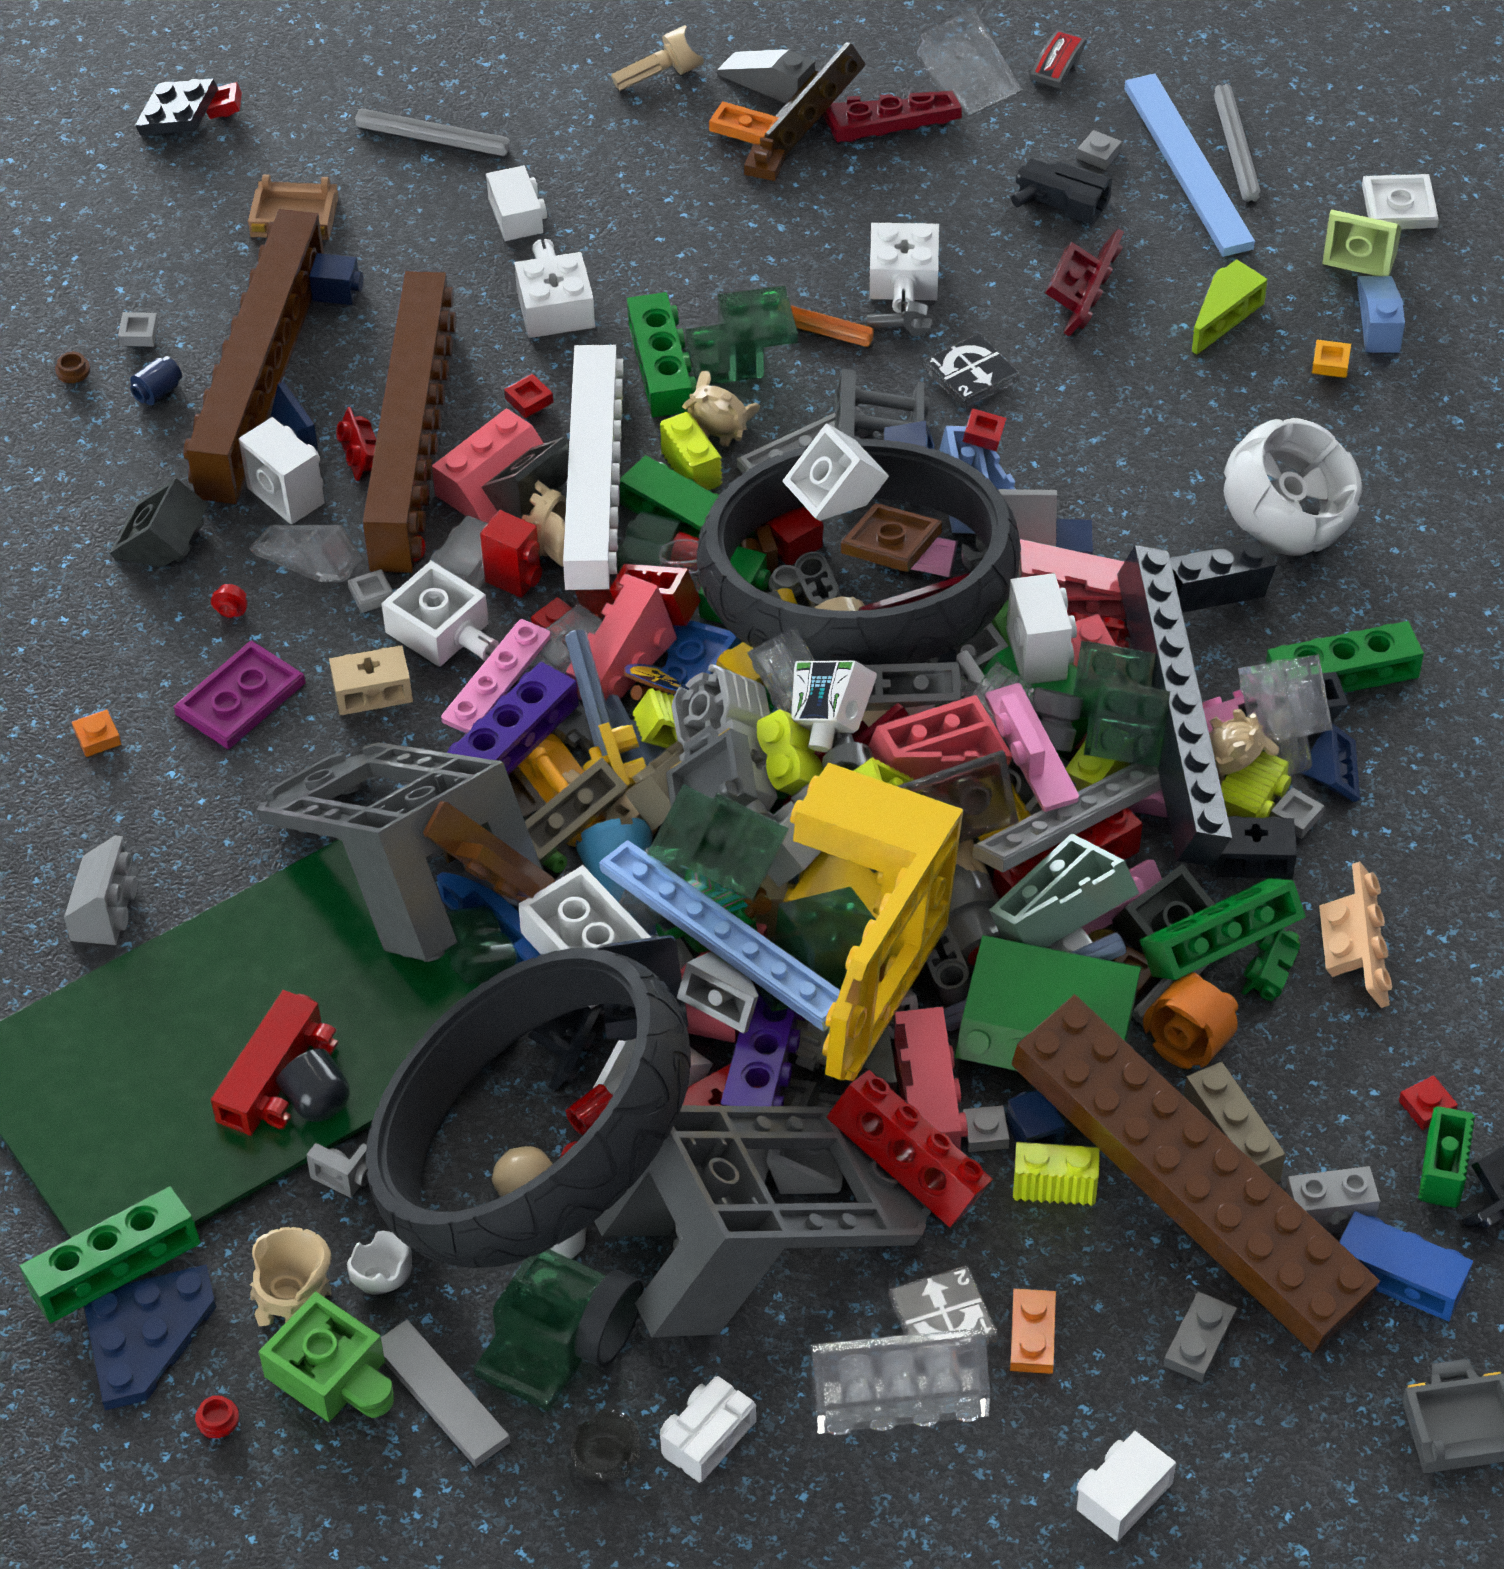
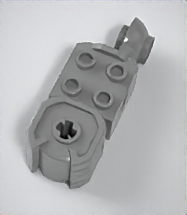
(723, 703)

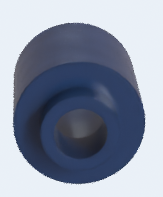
(155, 380)

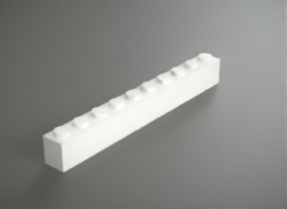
(593, 468)

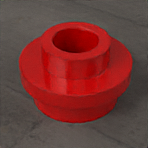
(229, 600)

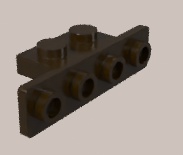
(814, 98)

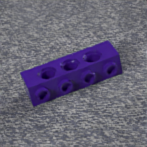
(521, 718)
(753, 1068)

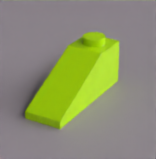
(1230, 299)

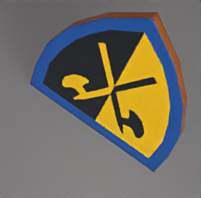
(653, 677)

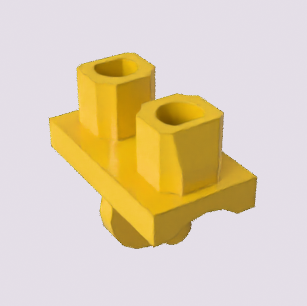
(616, 742)

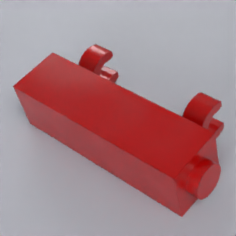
(250, 1085)

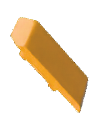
(545, 770)

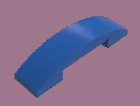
(462, 892)

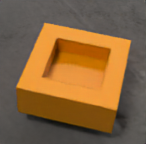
(1331, 358)

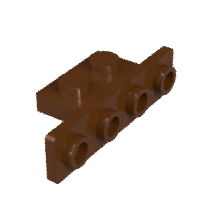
(485, 854)

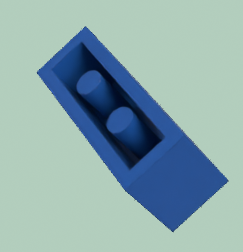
(1408, 1265)

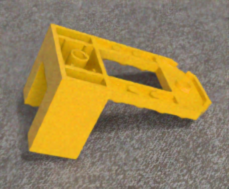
(914, 849)

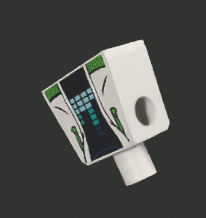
(830, 698)

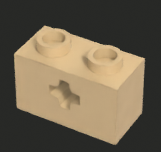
(371, 680)

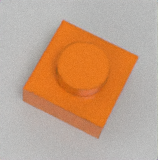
(96, 733)

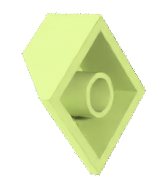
(1361, 243)

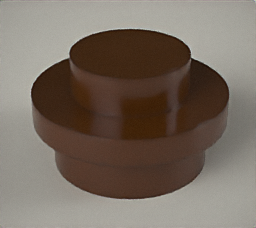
(72, 367)

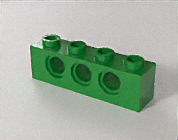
(660, 353)
(1363, 656)
(1222, 928)
(110, 1254)

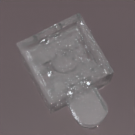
(1288, 704)

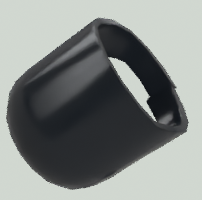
(314, 1085)

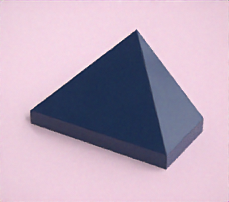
(291, 414)
(1335, 763)

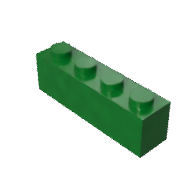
(661, 491)

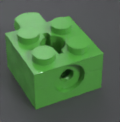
(343, 1356)

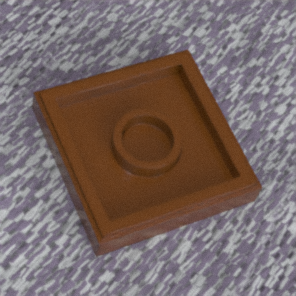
(891, 537)

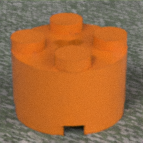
(1191, 1021)

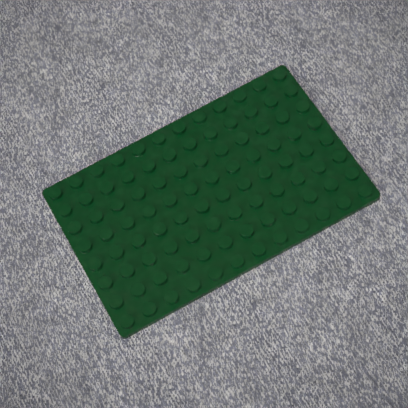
(121, 1066)

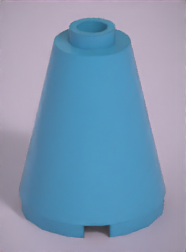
(603, 839)

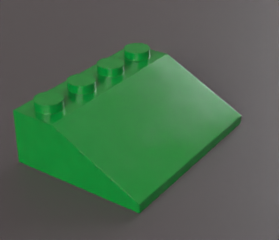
(1024, 984)

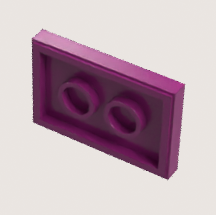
(239, 694)

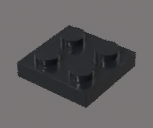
(176, 107)

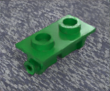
(1263, 970)

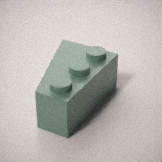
(1063, 893)

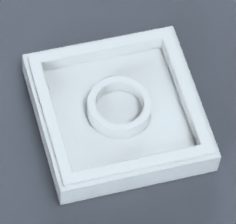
(1401, 200)

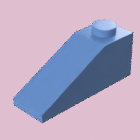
(1381, 314)

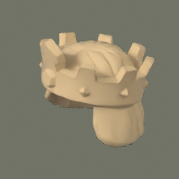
(719, 411)
(549, 517)
(1238, 742)
(288, 1272)

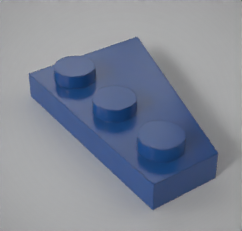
(696, 649)

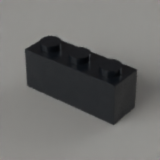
(1222, 575)

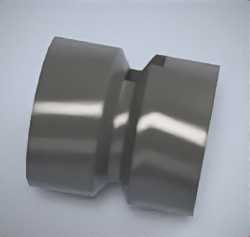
(1056, 713)

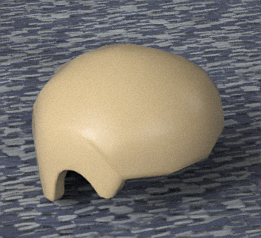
(518, 1167)

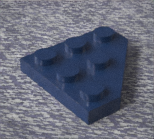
(145, 1330)

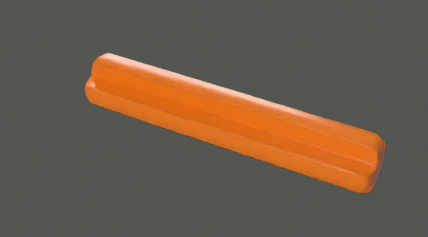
(832, 327)

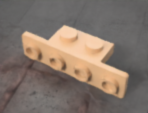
(1354, 935)

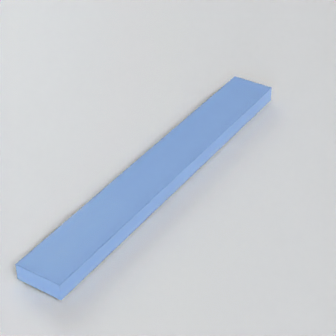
(1189, 165)
(721, 932)

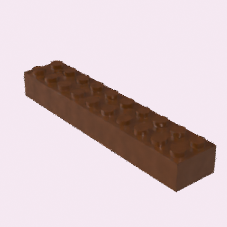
(254, 355)
(408, 423)
(1195, 1173)

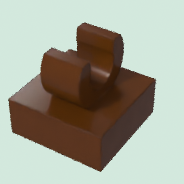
(764, 160)
(764, 543)

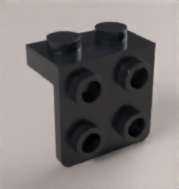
(662, 959)

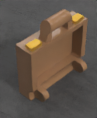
(303, 197)

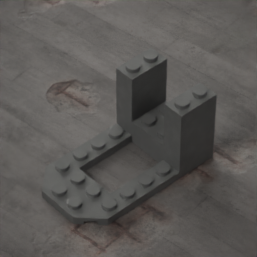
(388, 837)
(729, 1218)

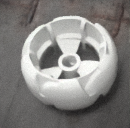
(1273, 510)

